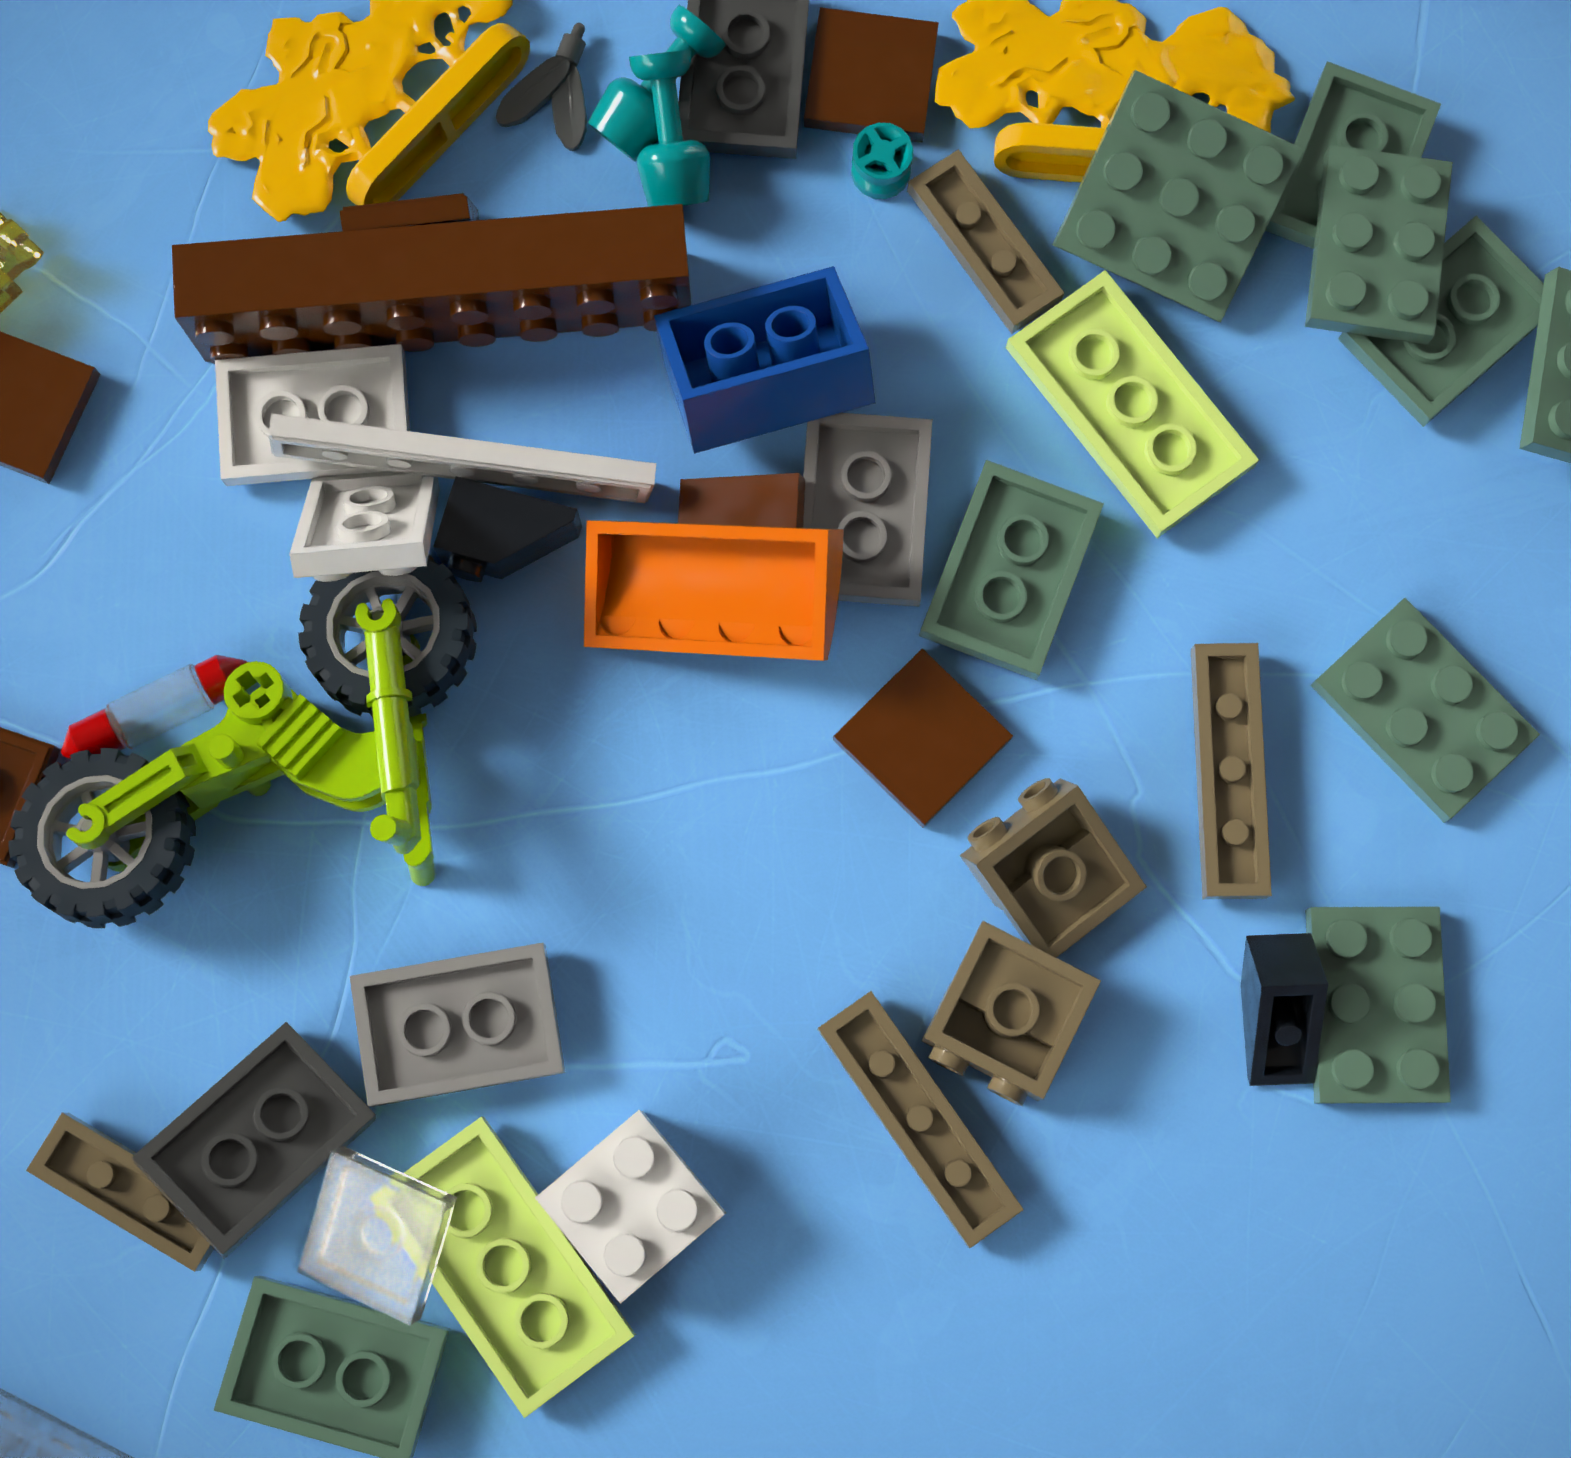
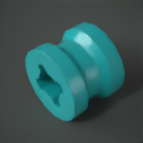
(885, 146)

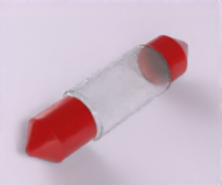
(153, 708)

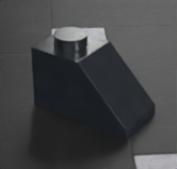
(499, 530)
(1282, 1008)

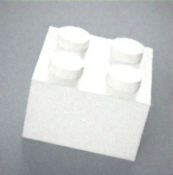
(630, 1205)

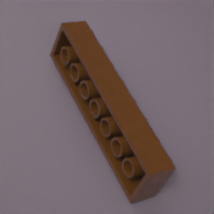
(433, 283)

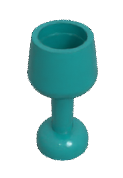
(627, 109)
(673, 168)

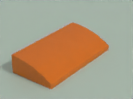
(712, 588)

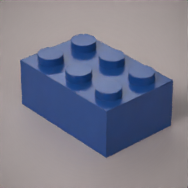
(765, 359)

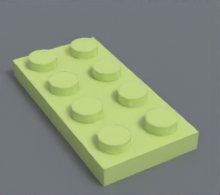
(1131, 403)
(515, 1273)

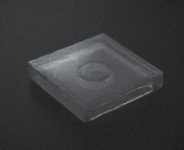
(376, 1235)

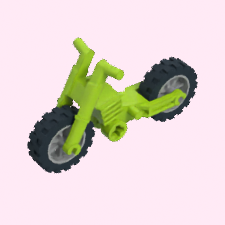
(144, 812)

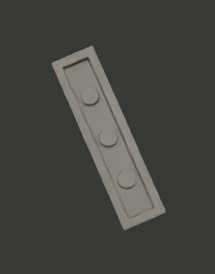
(1230, 771)
(920, 1119)

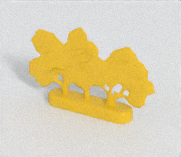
(1084, 63)
(349, 73)

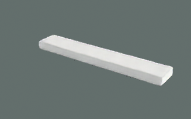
(460, 457)

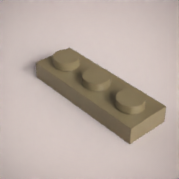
(985, 241)
(107, 1181)

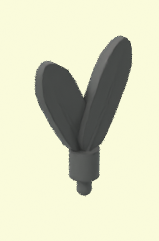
(557, 80)

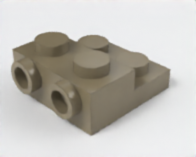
(1052, 866)
(1009, 1014)

